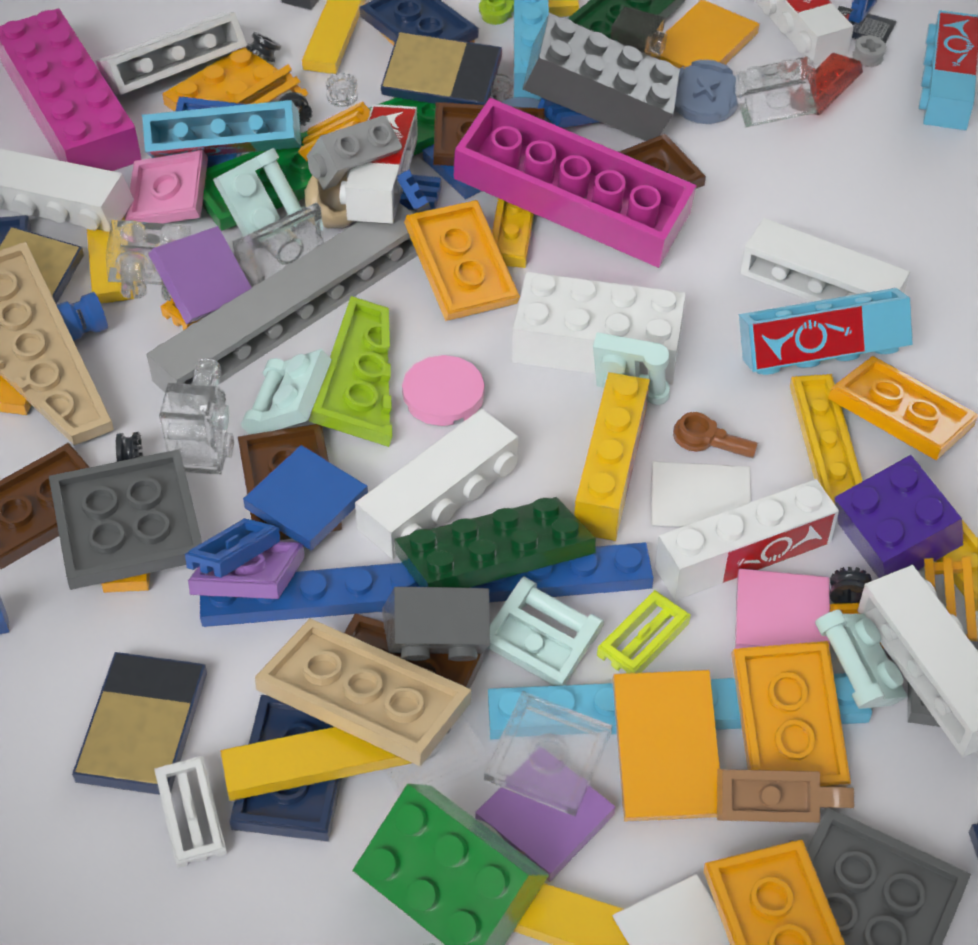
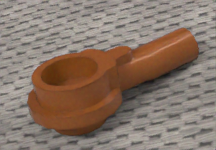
(699, 432)

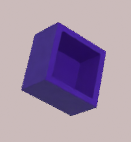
(899, 518)

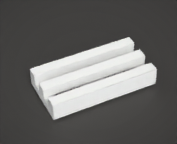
(200, 851)

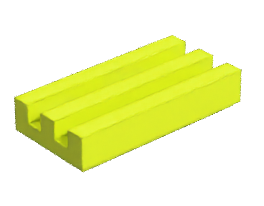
(622, 659)

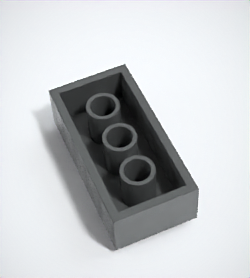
(601, 78)

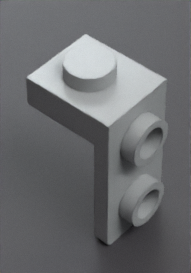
(350, 148)

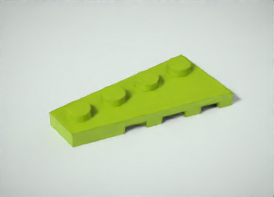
(357, 381)

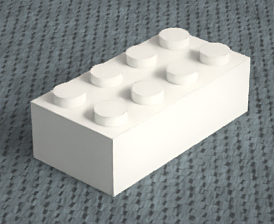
(563, 314)

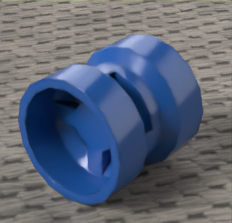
(90, 315)

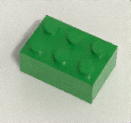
(449, 870)

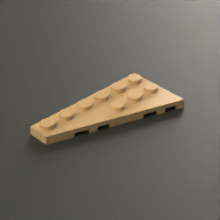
(40, 353)

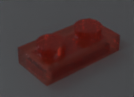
(833, 78)

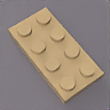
(364, 691)

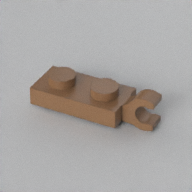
(776, 796)

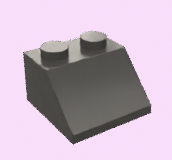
(437, 622)

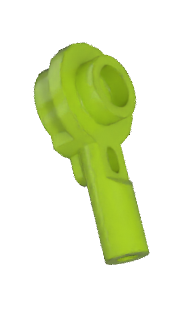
(496, 11)

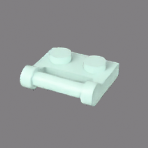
(247, 196)
(623, 355)
(293, 401)
(536, 644)
(859, 650)

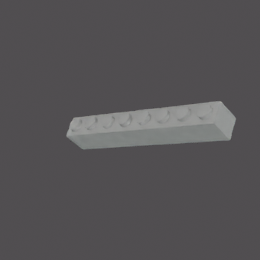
(286, 302)

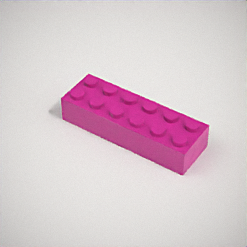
(67, 93)
(574, 182)

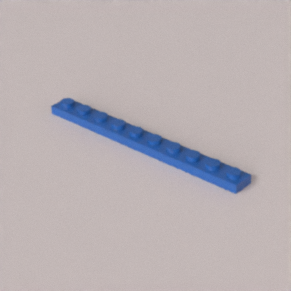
(368, 587)

